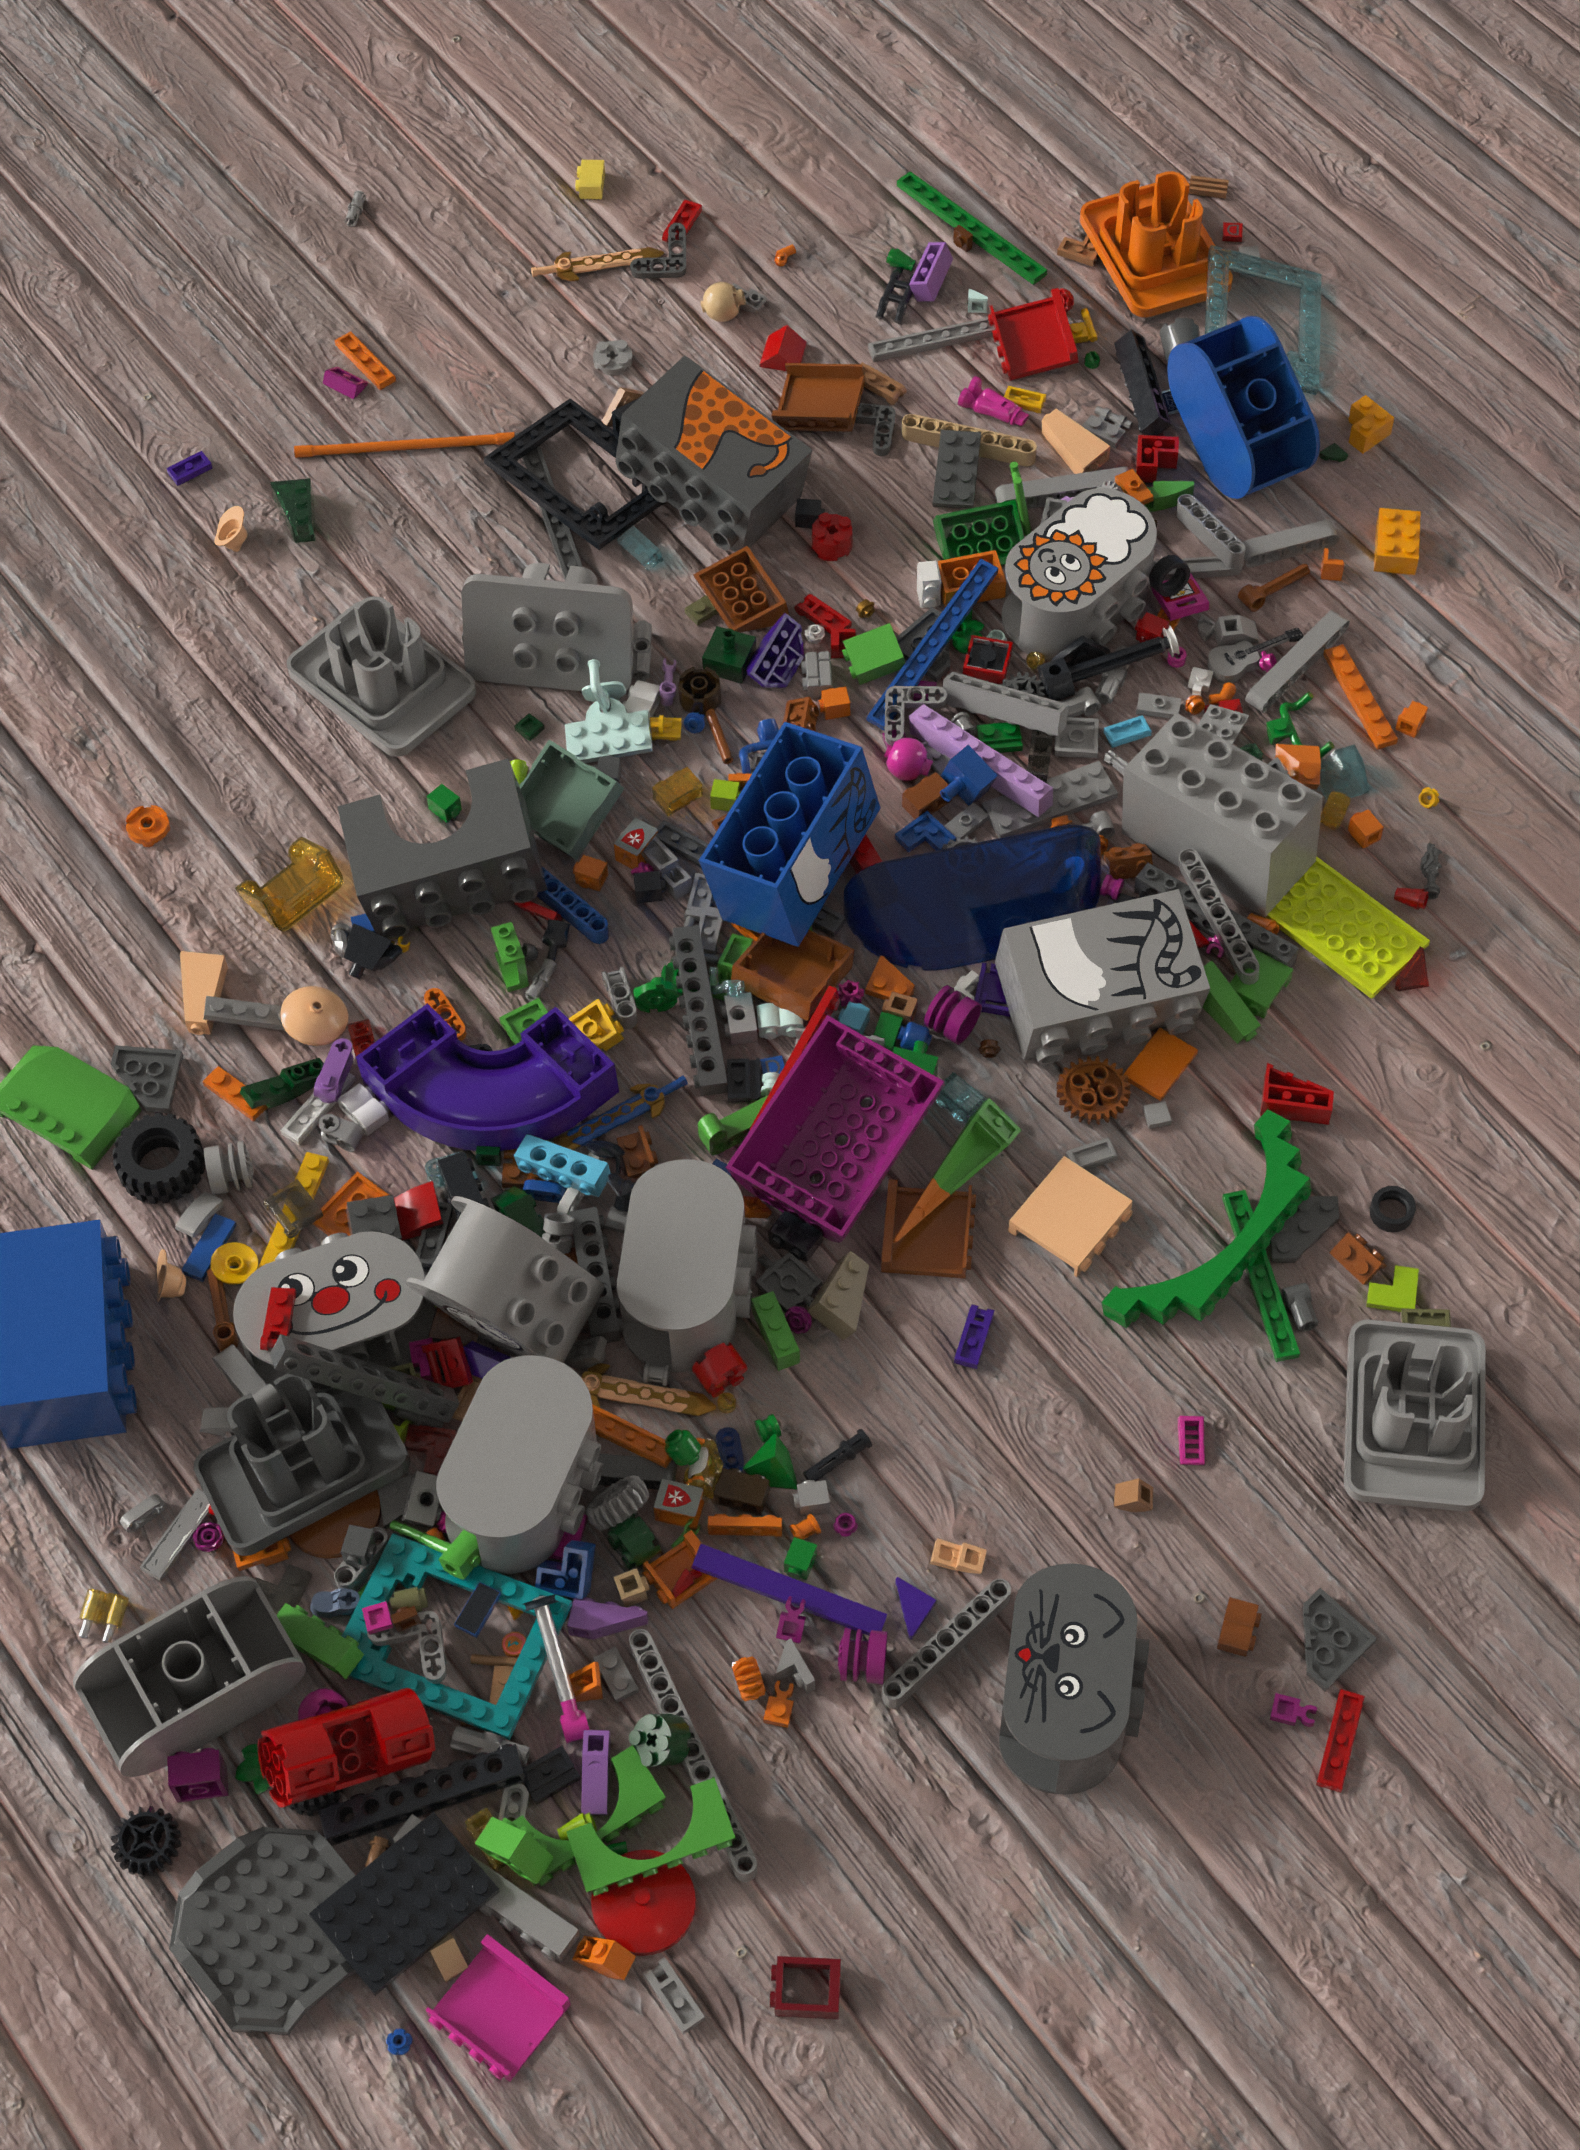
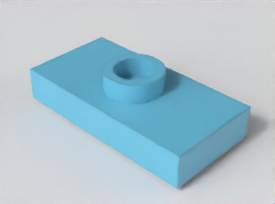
(1127, 731)

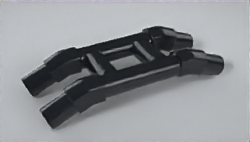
(903, 301)

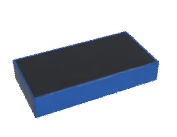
(477, 1609)

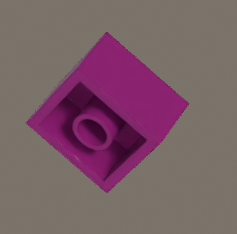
(197, 1775)

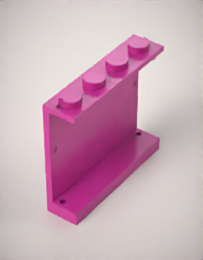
(499, 2009)

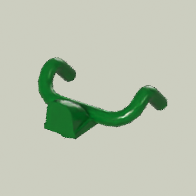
(1283, 727)

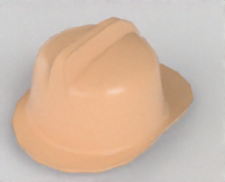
(231, 530)
(170, 1278)

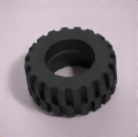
(152, 1134)

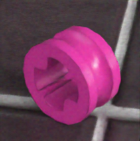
(1177, 662)

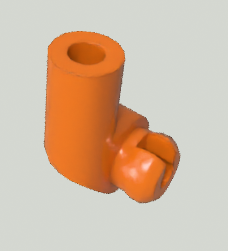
(782, 255)

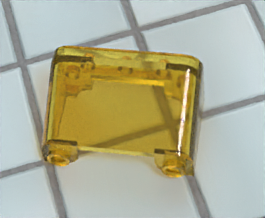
(295, 889)

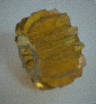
(1335, 809)

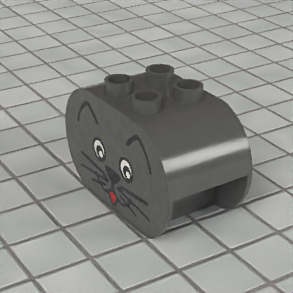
(1071, 1679)

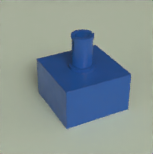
(967, 776)

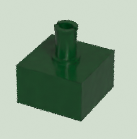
(729, 654)

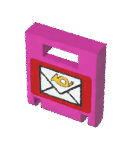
(1188, 593)

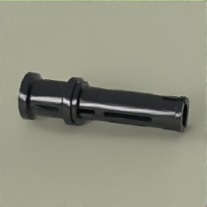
(846, 1448)

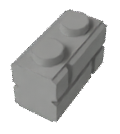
(818, 673)

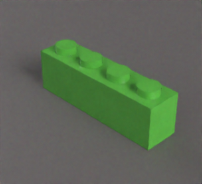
(320, 1642)

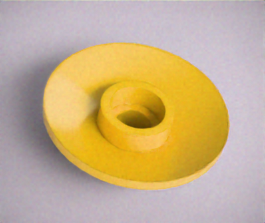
(233, 1255)

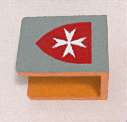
(633, 842)
(678, 1504)

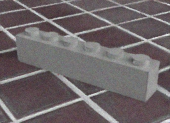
(1006, 703)

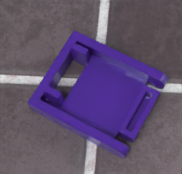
(991, 990)

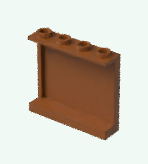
(820, 397)
(936, 1243)

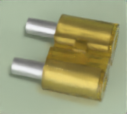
(102, 1609)

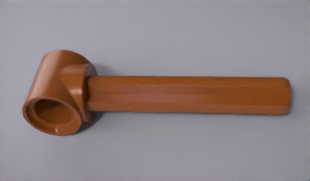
(1254, 596)
(223, 1325)

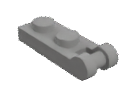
(674, 1996)

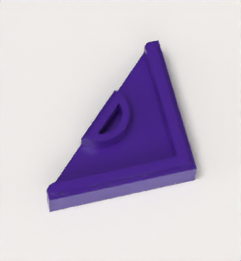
(914, 1605)

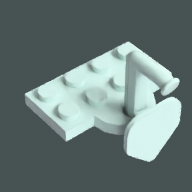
(610, 732)

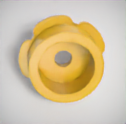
(1423, 797)

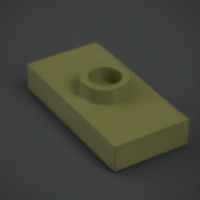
(1432, 1317)

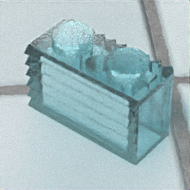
(959, 1098)

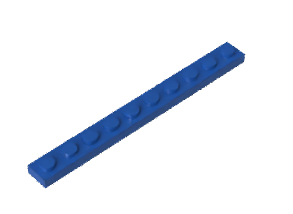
(938, 636)

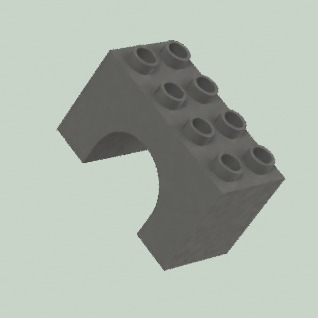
(471, 871)

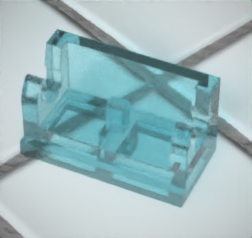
(640, 548)

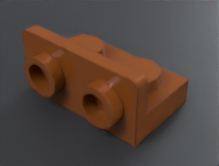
(802, 713)
(637, 1156)

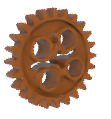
(1111, 1084)

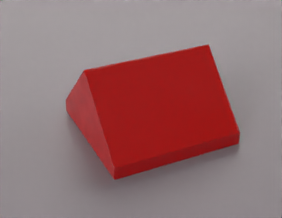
(782, 348)

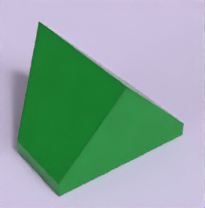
(774, 1464)

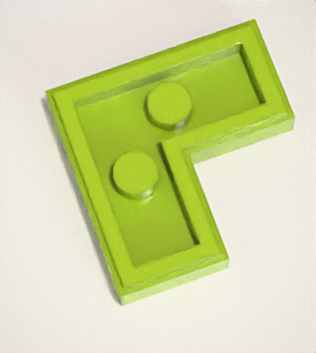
(1399, 1295)

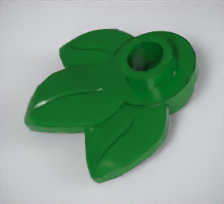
(966, 630)
(250, 1770)

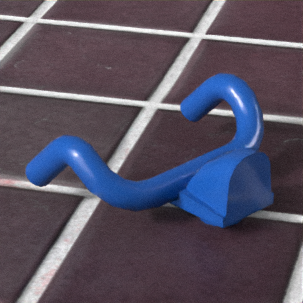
(766, 732)

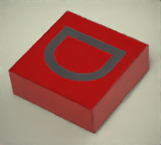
(1232, 232)

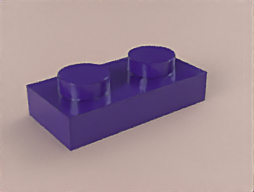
(189, 468)

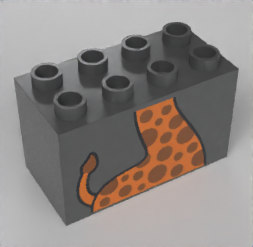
(711, 456)

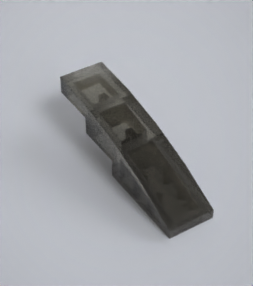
(1040, 754)

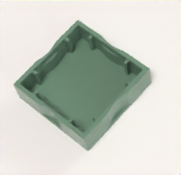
(567, 799)

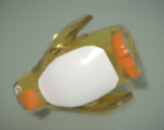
(706, 1469)

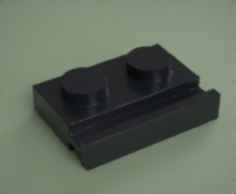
(743, 1080)
(550, 1775)

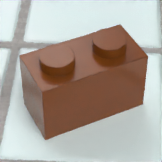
(925, 796)

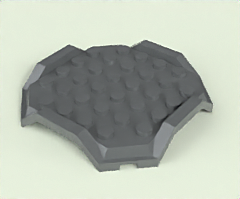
(249, 1929)

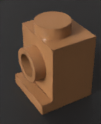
(901, 1006)

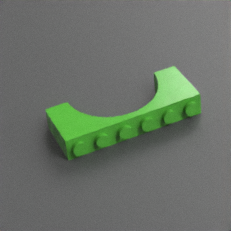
(637, 1797)
(603, 1867)

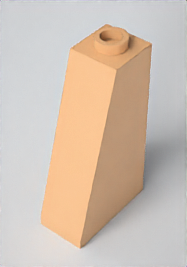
(1074, 443)
(201, 977)

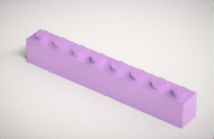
(1011, 779)

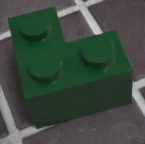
(519, 1207)

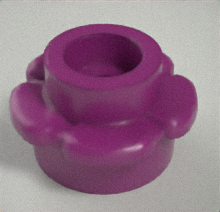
(845, 1518)

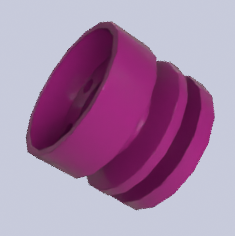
(952, 1014)
(863, 1656)

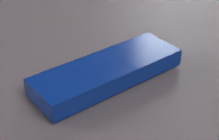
(214, 1236)

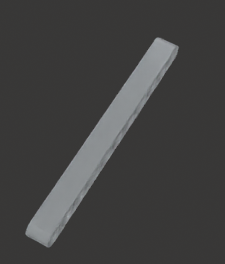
(695, 1764)

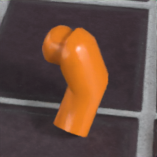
(1226, 693)

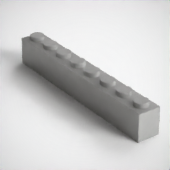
(521, 1912)

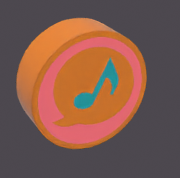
(513, 1644)

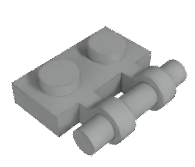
(1106, 431)

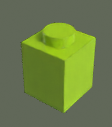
(724, 794)

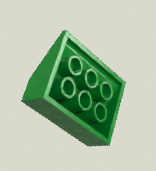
(979, 530)

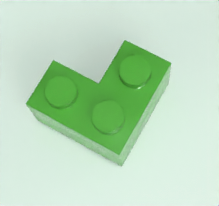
(515, 1848)

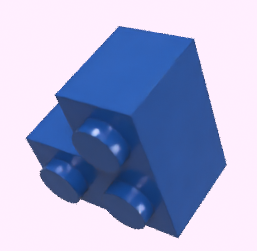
(572, 1575)

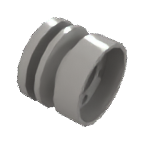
(228, 1167)

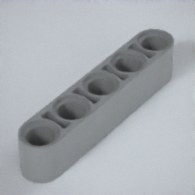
(1211, 531)
(1290, 543)

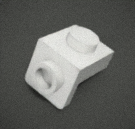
(967, 984)

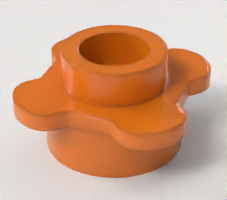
(1060, 821)

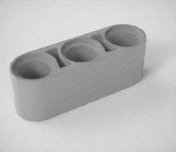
(361, 1573)

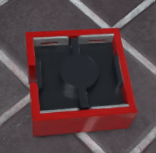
(988, 659)

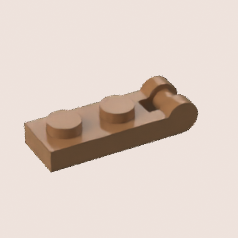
(881, 384)

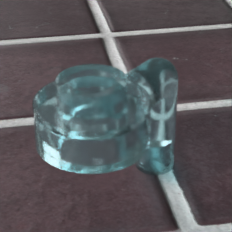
(731, 987)

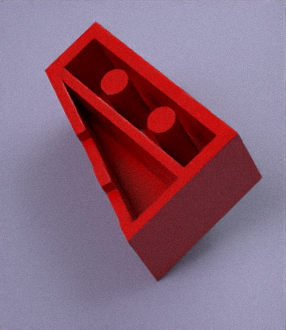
(1295, 1098)

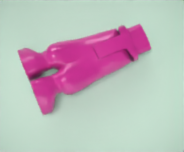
(991, 403)

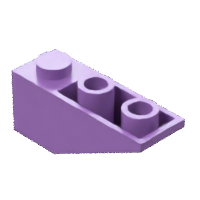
(597, 1620)
(595, 1771)

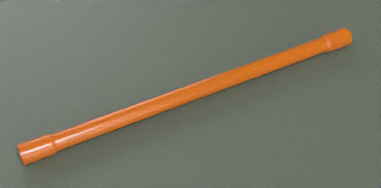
(311, 450)

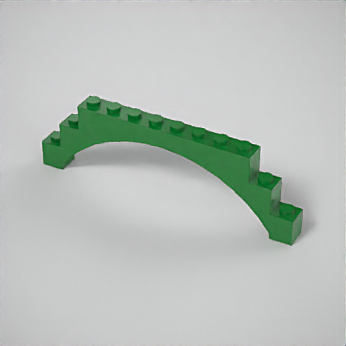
(1203, 1287)

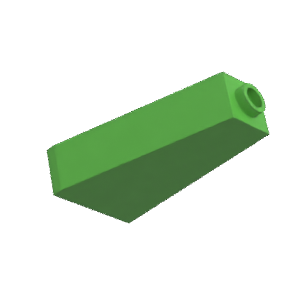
(1227, 1007)

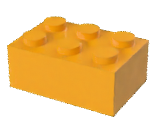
(1397, 541)

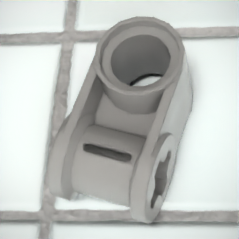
(340, 1132)

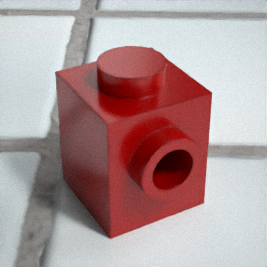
(1150, 627)

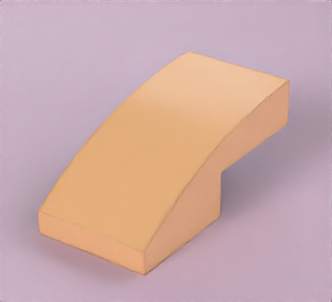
(958, 1557)

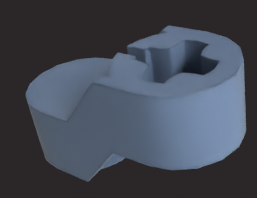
(334, 1603)

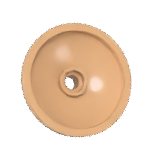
(314, 1025)

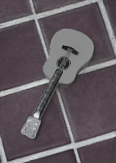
(1233, 661)

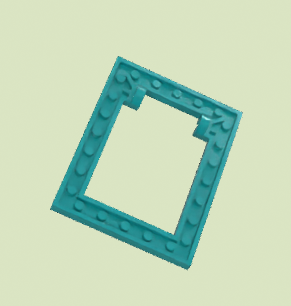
(408, 1558)

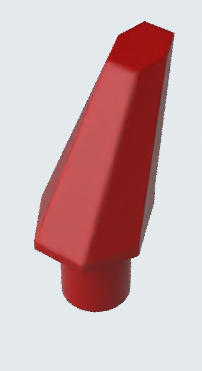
(684, 1581)

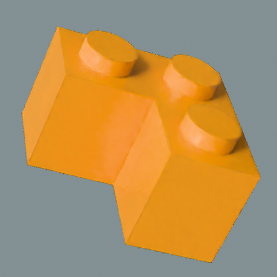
(1369, 424)

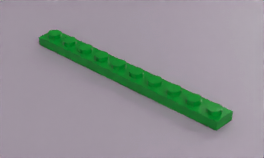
(982, 235)

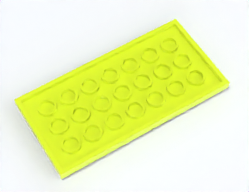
(1346, 928)

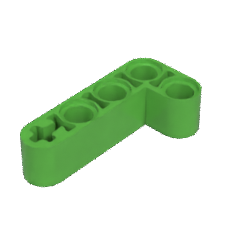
(729, 1131)

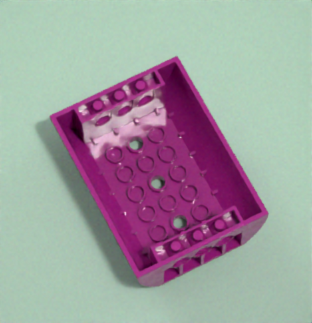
(816, 1107)

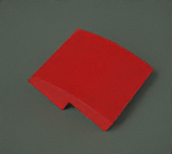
(418, 1210)

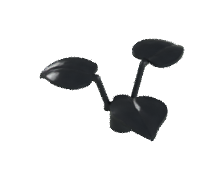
(620, 1183)

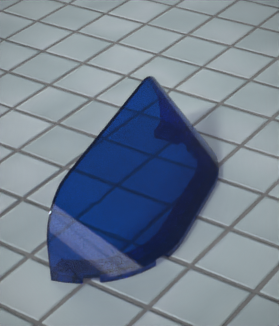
(955, 901)

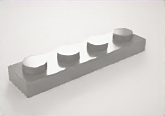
(243, 1013)

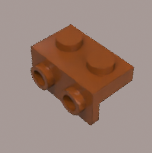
(1127, 861)
(1358, 1258)

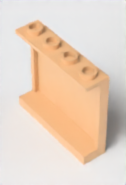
(1072, 1214)

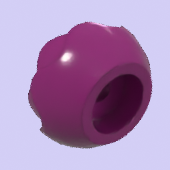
(798, 1319)
(203, 1532)

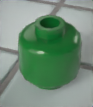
(682, 1447)

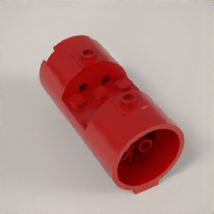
(345, 1747)

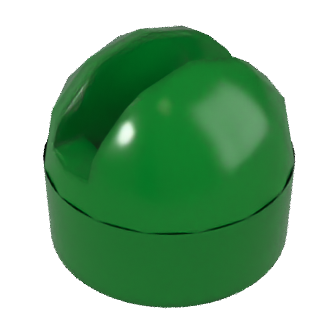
(1089, 360)

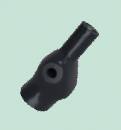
(555, 937)

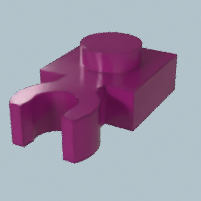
(791, 1623)
(1287, 1711)

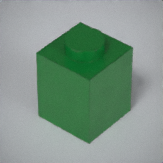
(444, 803)
(800, 1559)

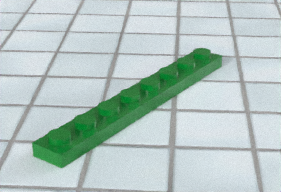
(1263, 1284)

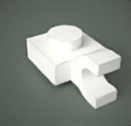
(1200, 680)

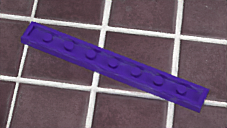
(780, 1587)

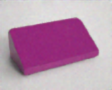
(344, 382)

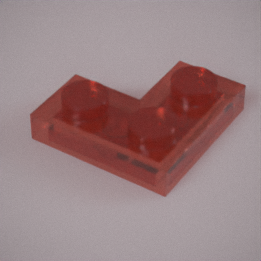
(432, 1441)

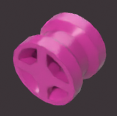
(1112, 887)

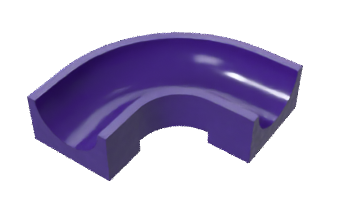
(488, 1096)

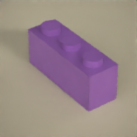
(931, 271)

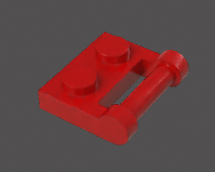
(452, 1360)

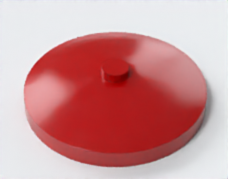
(648, 1912)

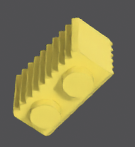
(591, 179)

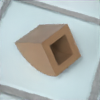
(1133, 1496)

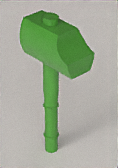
(457, 1558)

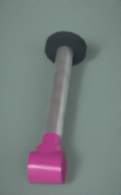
(573, 1720)

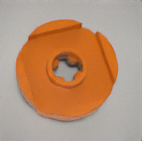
(147, 835)

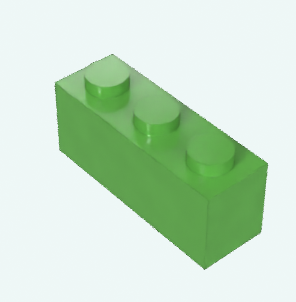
(775, 1331)

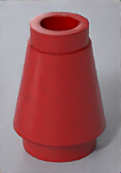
(1412, 897)

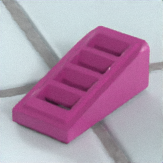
(1191, 1421)

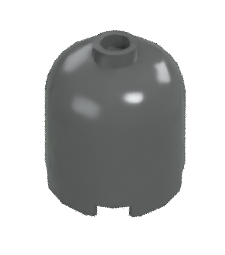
(1176, 333)

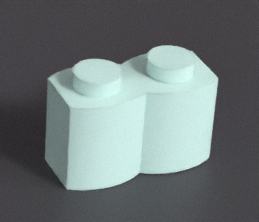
(776, 1021)

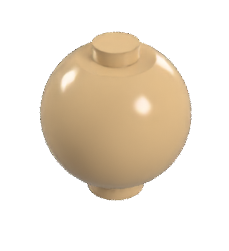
(722, 301)

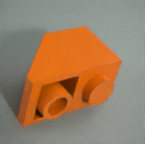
(604, 1957)

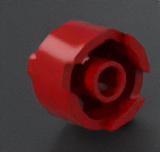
(832, 536)
(720, 1369)

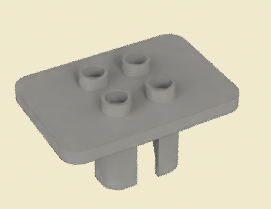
(546, 629)
(381, 676)
(1415, 1415)

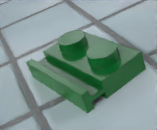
(1001, 736)

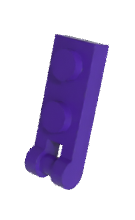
(973, 1337)

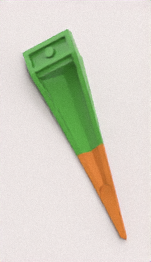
(978, 1143)

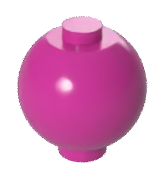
(907, 759)

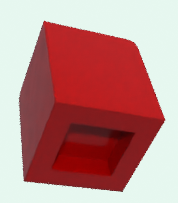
(837, 639)

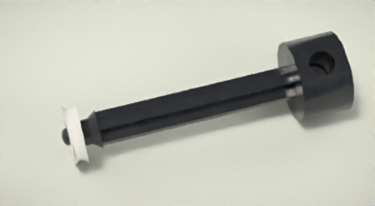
(1059, 678)

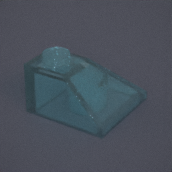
(1343, 773)

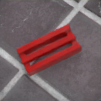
(539, 910)

